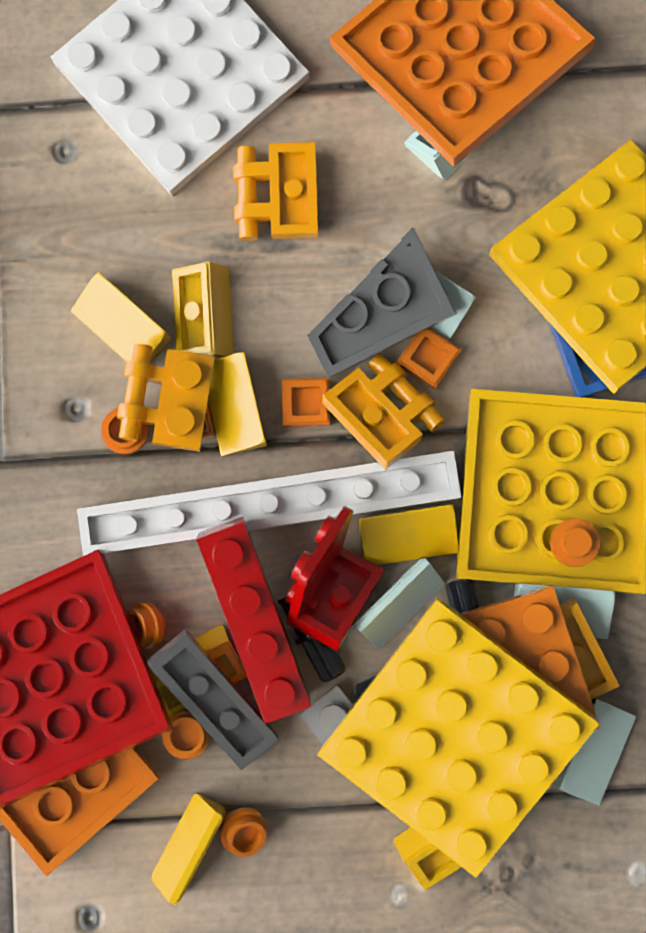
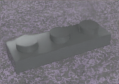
(213, 699)

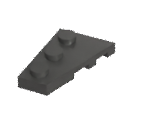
(384, 309)

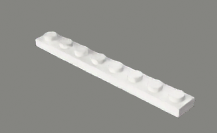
(269, 503)

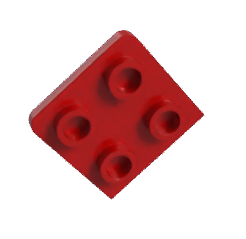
(331, 585)

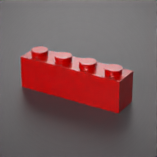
(254, 619)

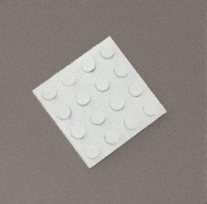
(180, 78)

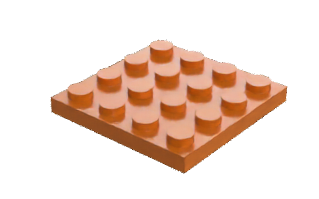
(461, 63)

